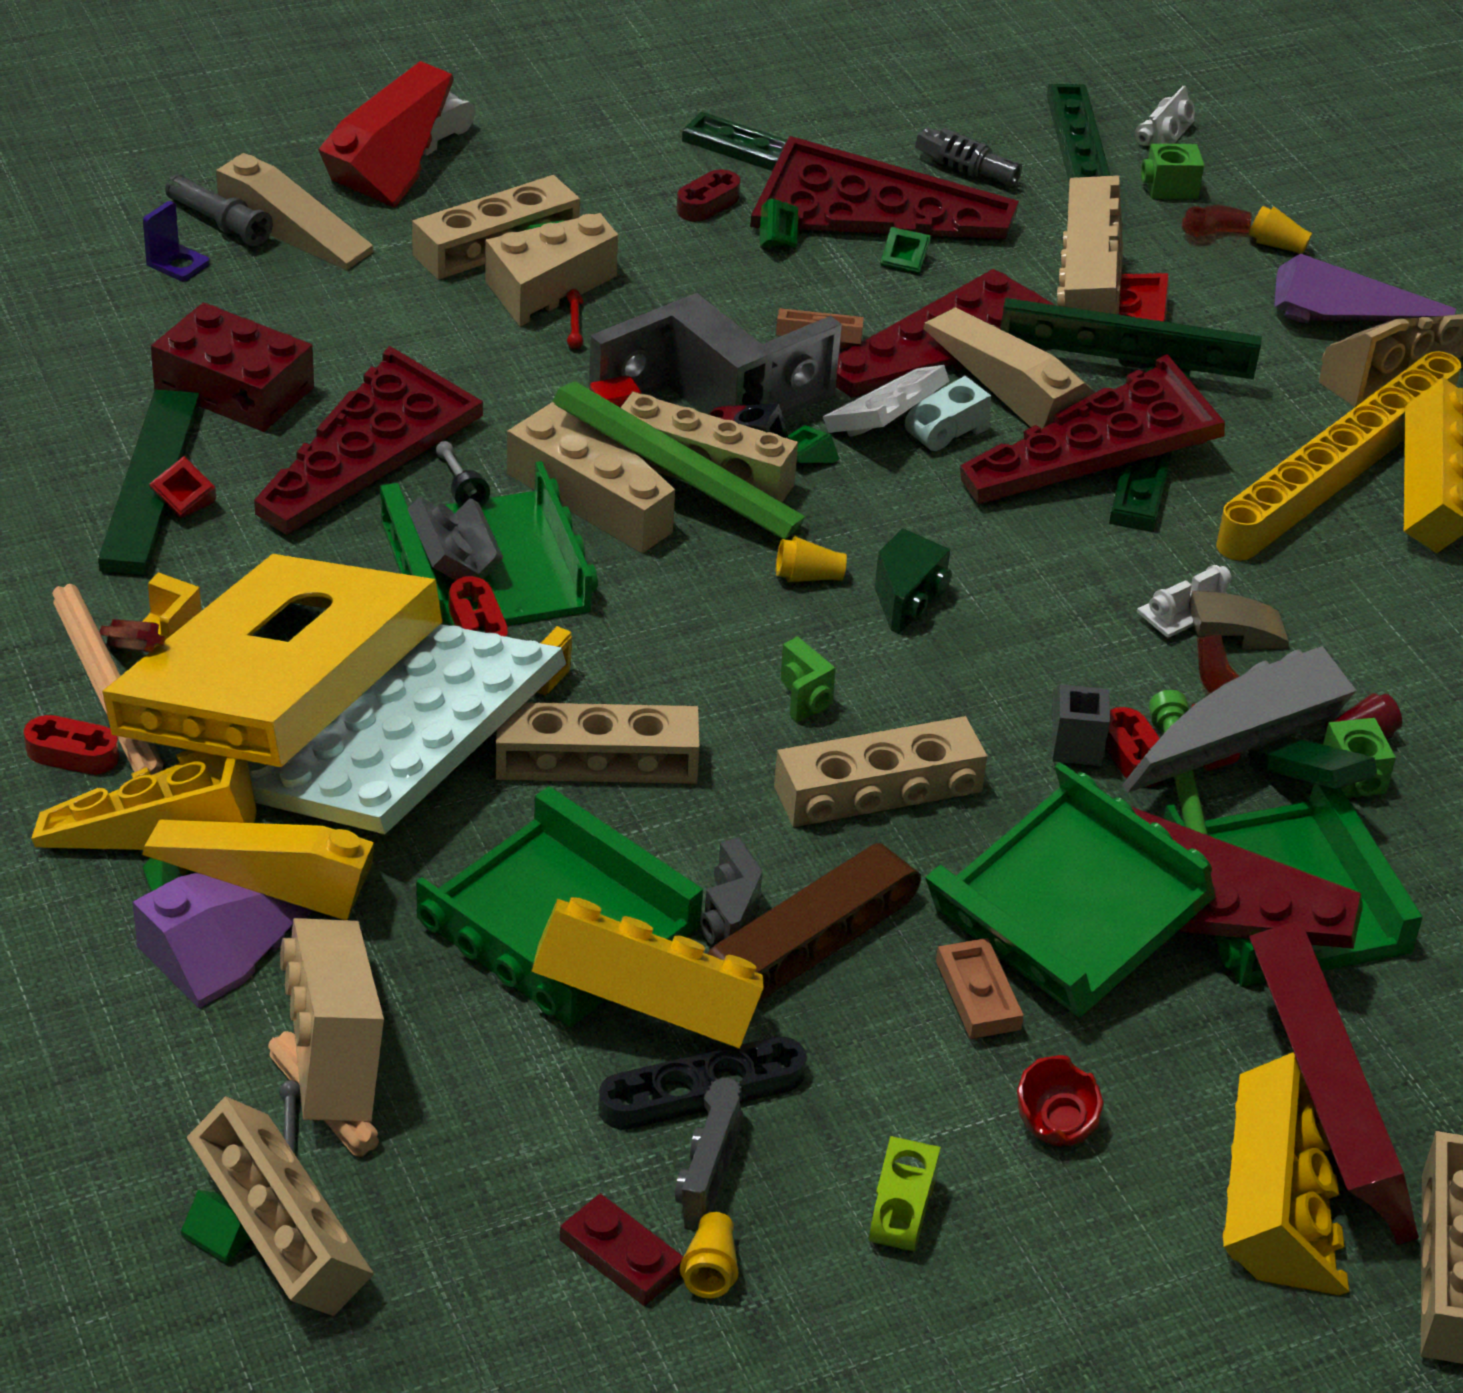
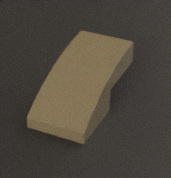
(1233, 615)

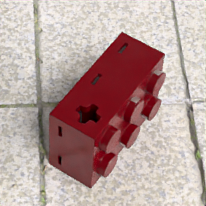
(234, 366)

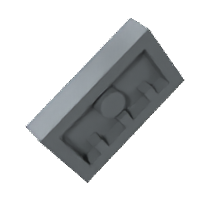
(456, 542)

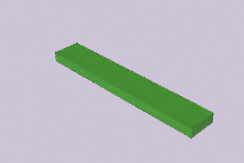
(678, 460)

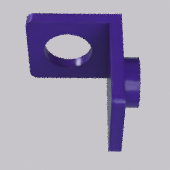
(163, 244)

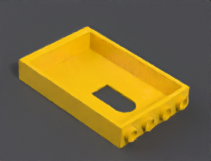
(267, 697)

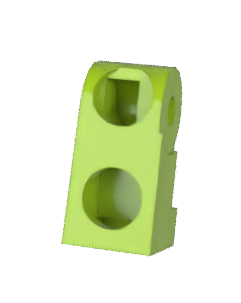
(903, 1194)

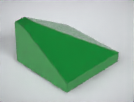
(905, 250)
(814, 446)

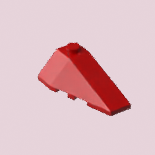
(384, 139)

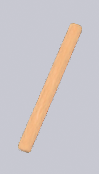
(99, 667)

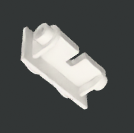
(1167, 121)
(1170, 607)

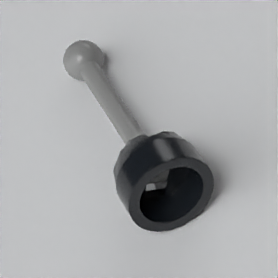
(465, 480)

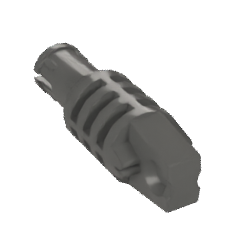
(967, 156)

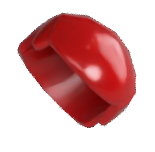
(1059, 1101)

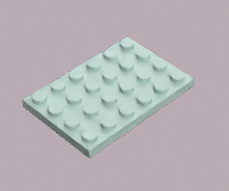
(409, 729)

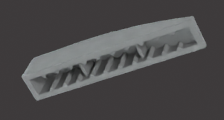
(1248, 713)

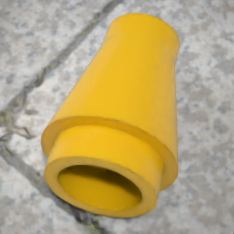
(1279, 231)
(807, 561)
(711, 1259)

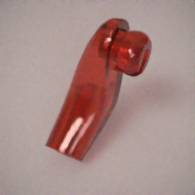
(1215, 219)
(1213, 663)

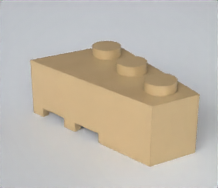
(546, 262)

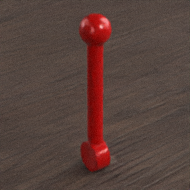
(575, 339)

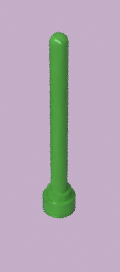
(1165, 710)

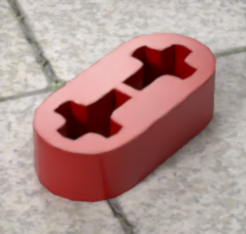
(488, 612)
(71, 744)
(1126, 748)

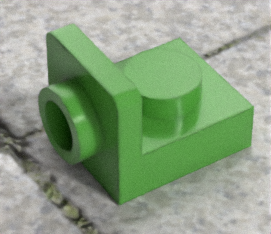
(808, 679)

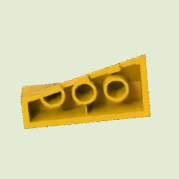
(1434, 466)
(648, 971)
(1282, 1183)

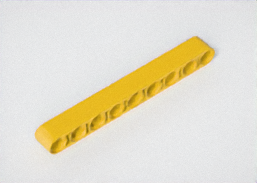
(1327, 461)

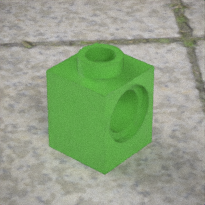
(1173, 171)
(1365, 738)

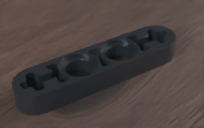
(698, 1074)

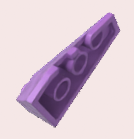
(1330, 293)
(210, 932)

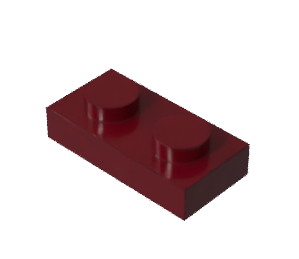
(621, 1249)

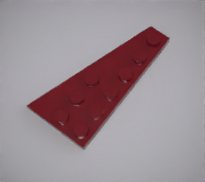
(871, 196)
(910, 347)
(1103, 431)
(365, 437)
(1265, 894)

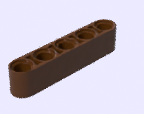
(823, 916)

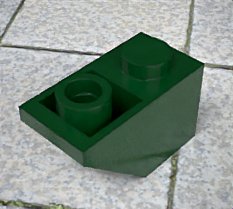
(910, 576)

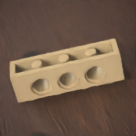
(457, 236)
(746, 452)
(599, 743)
(879, 771)
(280, 1207)
(1442, 1250)

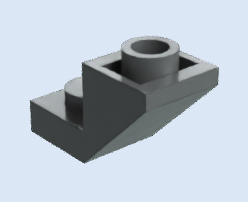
(737, 892)

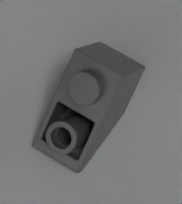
(1079, 724)

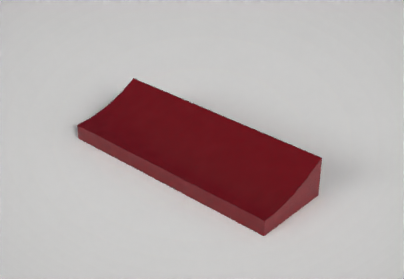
(1334, 1076)

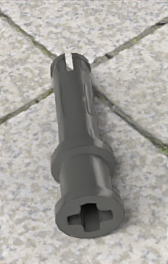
(230, 214)

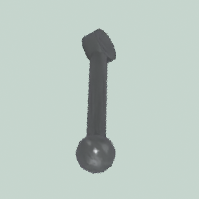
(290, 1093)

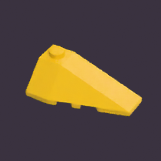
(285, 861)

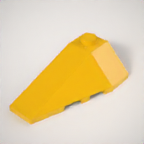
(194, 790)

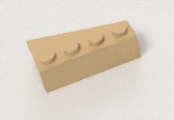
(1092, 246)
(594, 476)
(333, 1018)

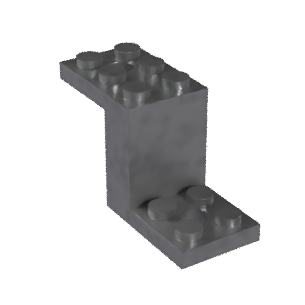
(716, 361)

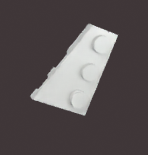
(886, 402)

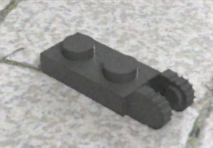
(710, 1152)

